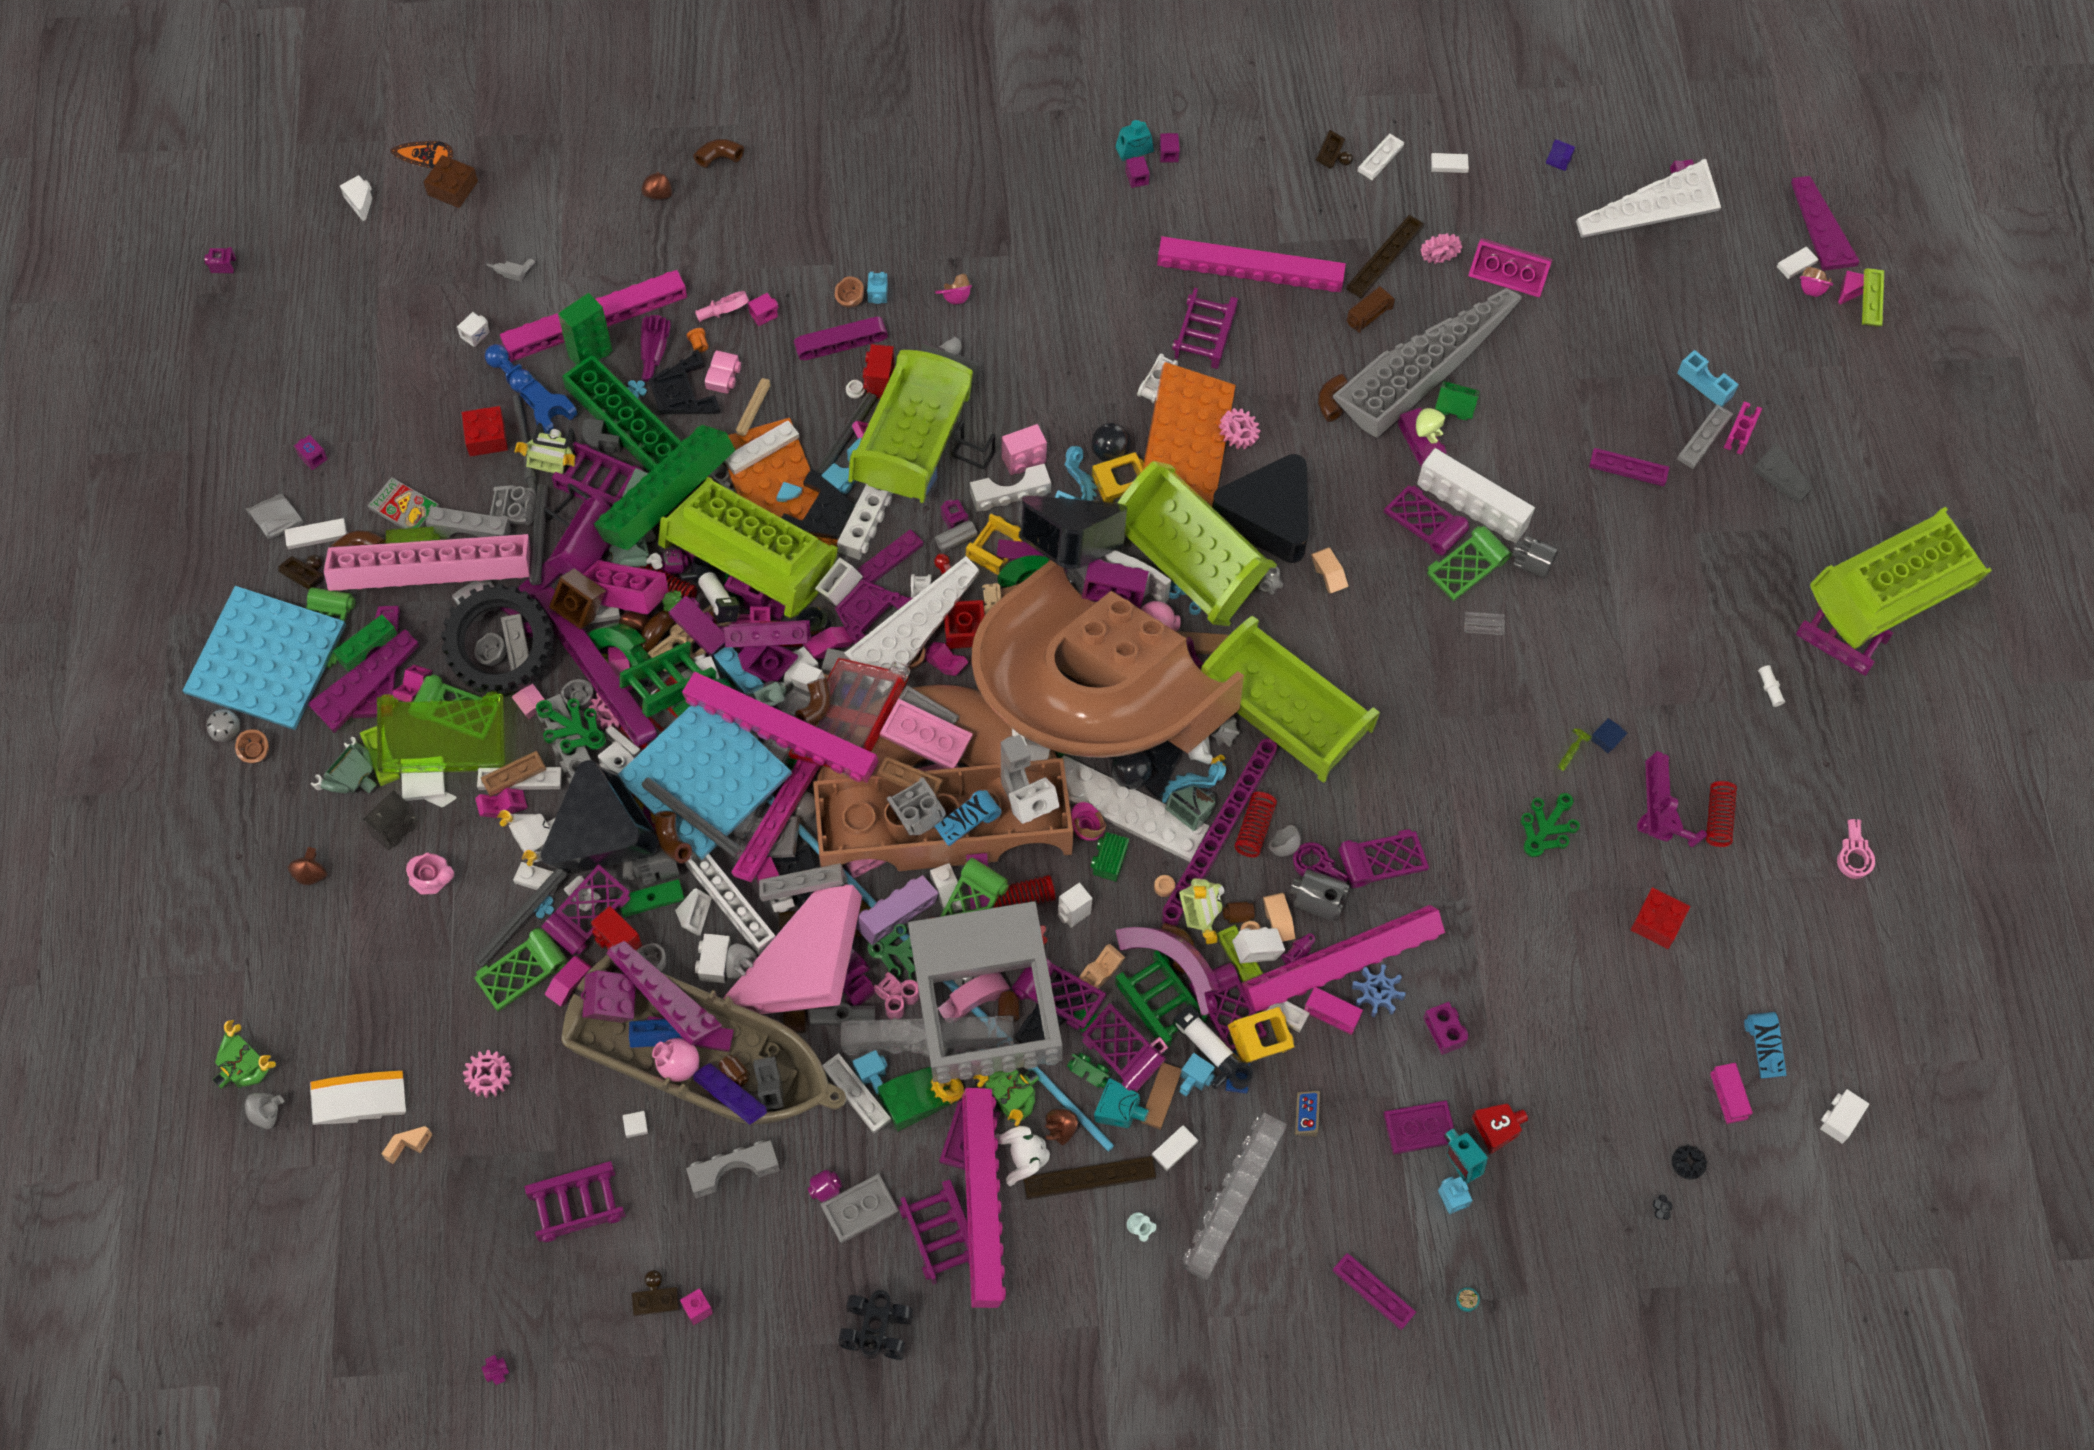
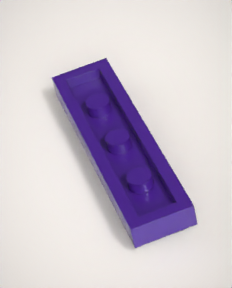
(729, 1093)

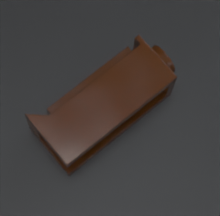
(1370, 309)

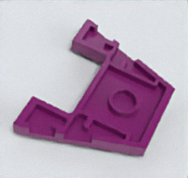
(864, 606)

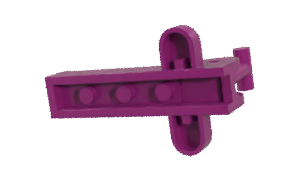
(1661, 816)

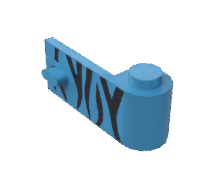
(966, 817)
(1768, 1043)

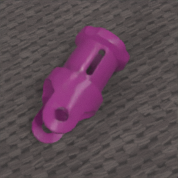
(1299, 948)

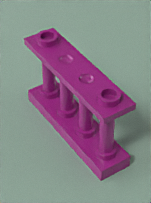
(1219, 339)
(585, 452)
(767, 633)
(1838, 649)
(559, 1186)
(955, 1214)

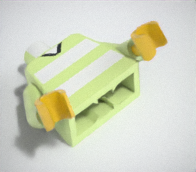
(546, 457)
(1201, 906)

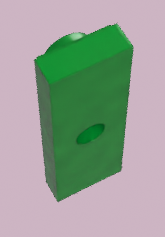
(664, 895)

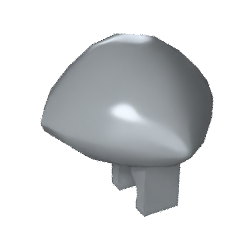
(738, 960)
(262, 1109)

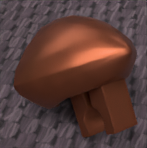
(656, 187)
(635, 620)
(306, 869)
(1061, 1124)

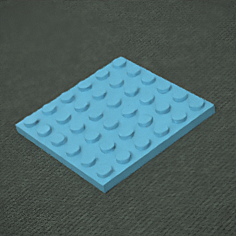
(264, 657)
(708, 768)

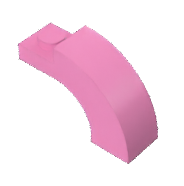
(973, 994)

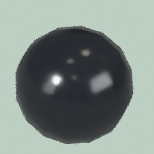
(1110, 442)
(1132, 770)

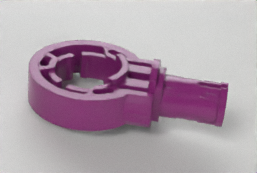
(1324, 866)

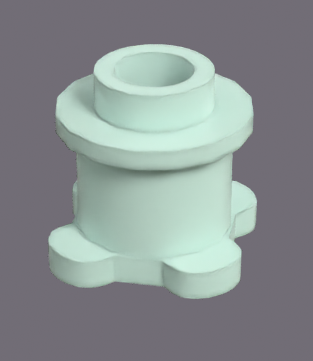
(1140, 1225)

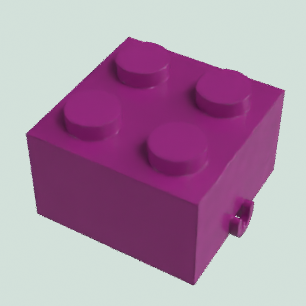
(608, 997)

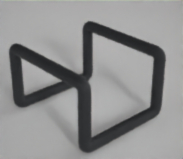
(570, 435)
(961, 441)
(547, 511)

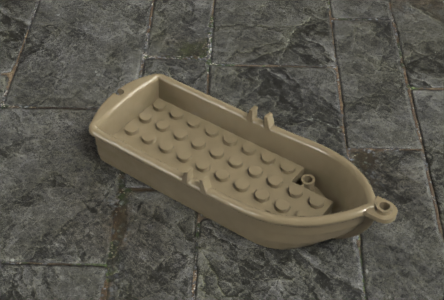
(753, 1039)

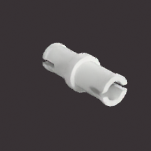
(1771, 686)

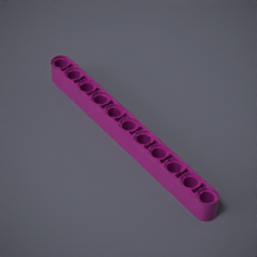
(599, 674)
(1222, 823)

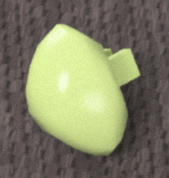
(1429, 424)

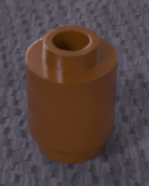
(1238, 912)
(1008, 1005)
(734, 1070)

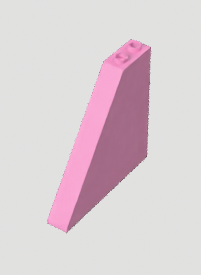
(806, 959)

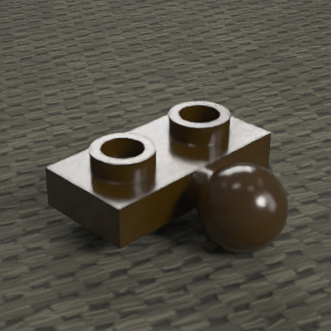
(1331, 151)
(303, 573)
(656, 1299)

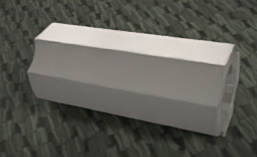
(956, 536)

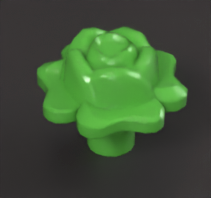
(671, 600)

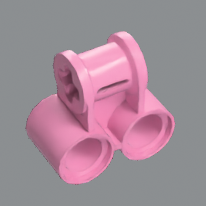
(893, 993)

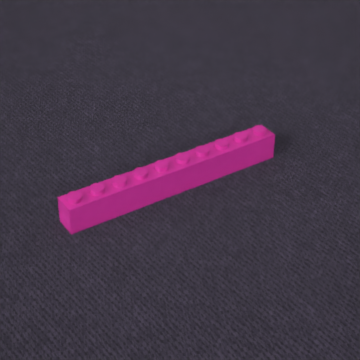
(1251, 264)
(617, 308)
(780, 727)
(1343, 958)
(982, 1200)

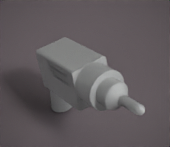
(513, 270)

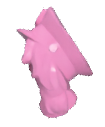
(428, 873)

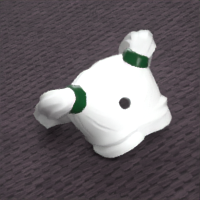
(1027, 1152)

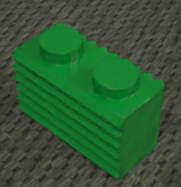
(1110, 856)

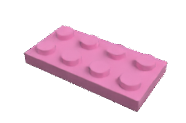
(926, 734)

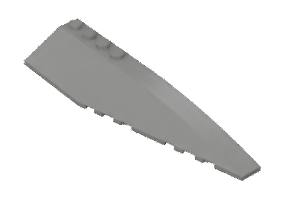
(1412, 370)

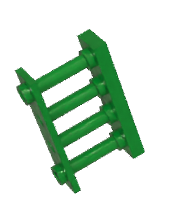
(667, 695)
(1139, 1001)

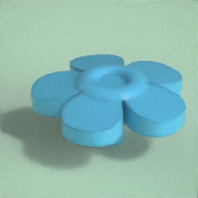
(637, 389)
(545, 907)

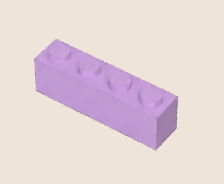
(897, 909)

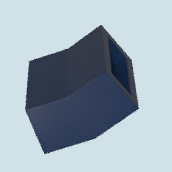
(1608, 735)

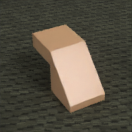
(1331, 569)
(1279, 915)
(1103, 968)
(414, 1139)

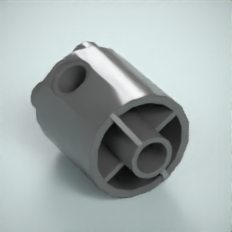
(1312, 894)

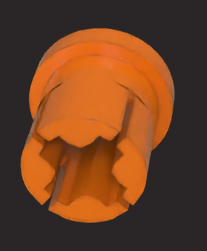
(698, 339)

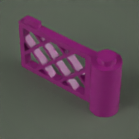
(1447, 532)
(1357, 861)
(566, 931)
(1227, 980)
(1025, 989)
(1139, 1067)

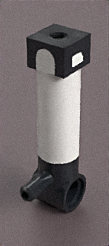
(725, 607)
(1189, 1023)

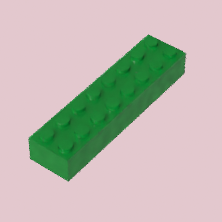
(621, 411)
(664, 487)

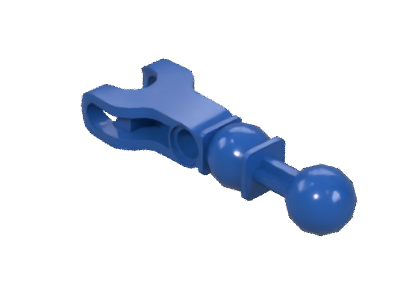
(535, 395)

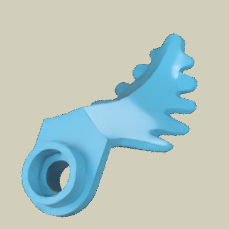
(1073, 458)
(1216, 772)

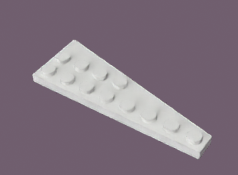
(1672, 198)
(913, 624)

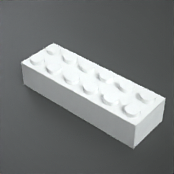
(1475, 495)

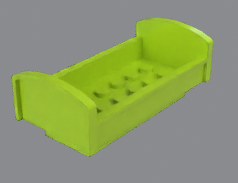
(911, 424)
(1191, 542)
(750, 545)
(1897, 579)
(1290, 699)

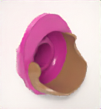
(1814, 282)
(958, 291)
(1087, 821)

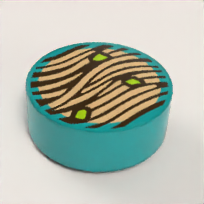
(1467, 1299)

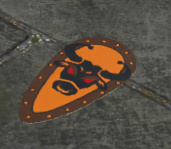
(422, 153)

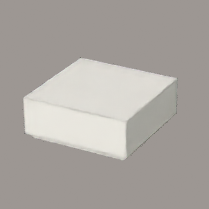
(635, 1124)

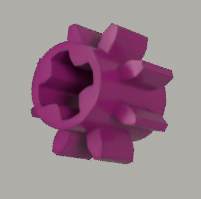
(495, 1370)

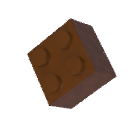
(450, 181)
(577, 598)

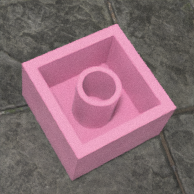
(1024, 449)

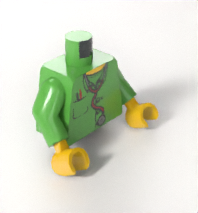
(239, 1060)
(1012, 1092)

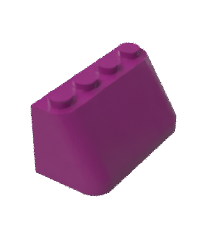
(581, 542)

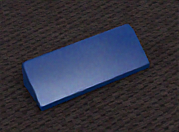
(650, 1032)

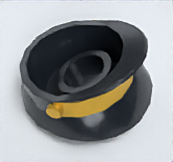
(818, 619)

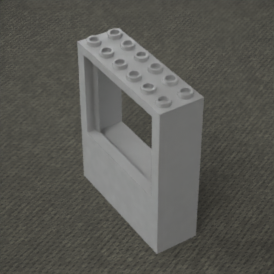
(976, 946)

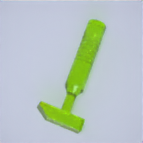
(1573, 748)

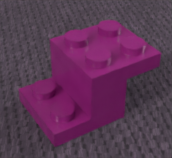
(755, 598)

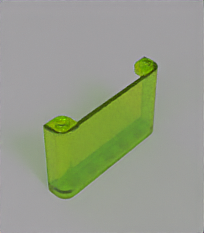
(440, 735)

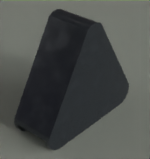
(1270, 507)
(1072, 529)
(598, 824)

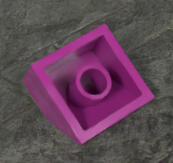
(766, 661)

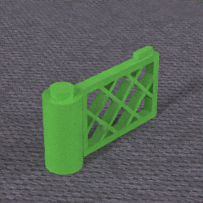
(1487, 546)
(331, 604)
(434, 690)
(979, 878)
(545, 952)

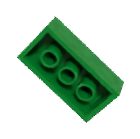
(585, 329)

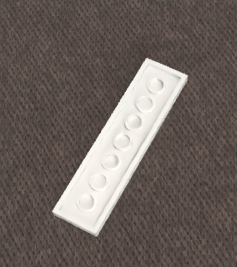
(1131, 810)

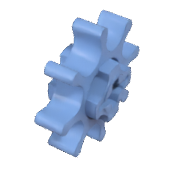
(1370, 992)

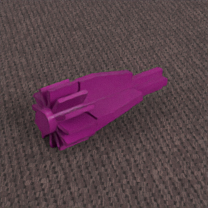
(653, 343)

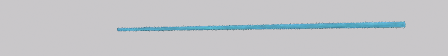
(1056, 1092)

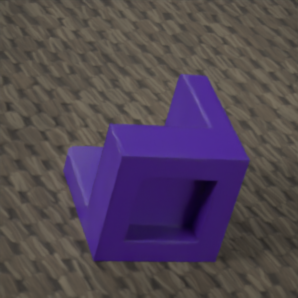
(1560, 155)

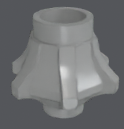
(1270, 581)
(1226, 732)

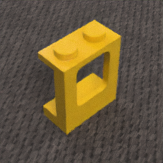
(1105, 480)
(985, 559)
(1247, 1039)

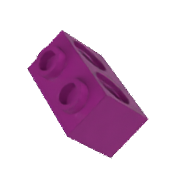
(1440, 1029)

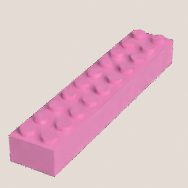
(428, 562)

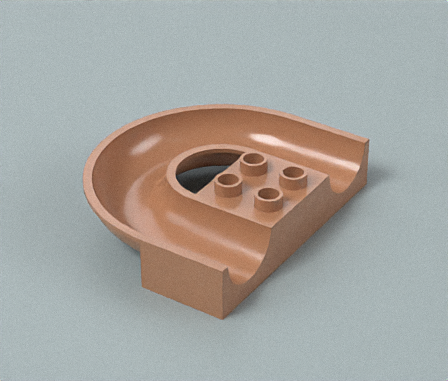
(1132, 667)
(860, 823)

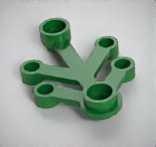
(572, 727)
(1547, 827)
(902, 951)

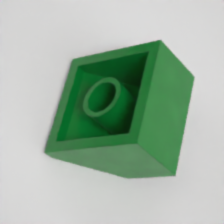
(1457, 400)

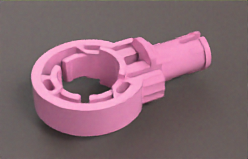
(724, 305)
(1861, 849)

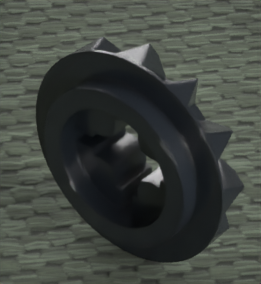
(1682, 1168)

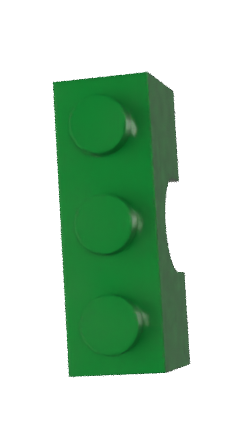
(357, 647)

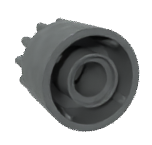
(1534, 556)
(655, 868)

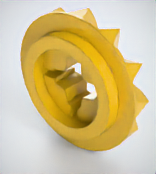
(953, 1094)

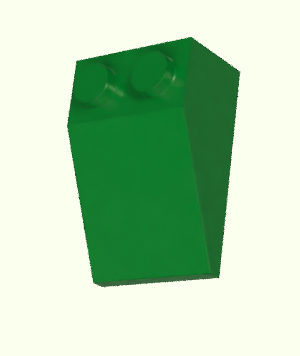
(910, 1098)

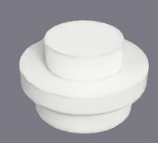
(855, 389)

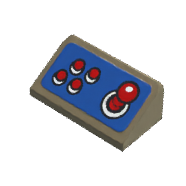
(1307, 1113)

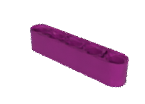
(840, 338)

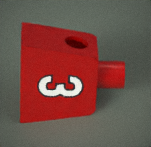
(1498, 1125)

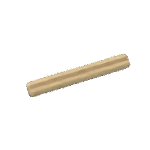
(753, 407)

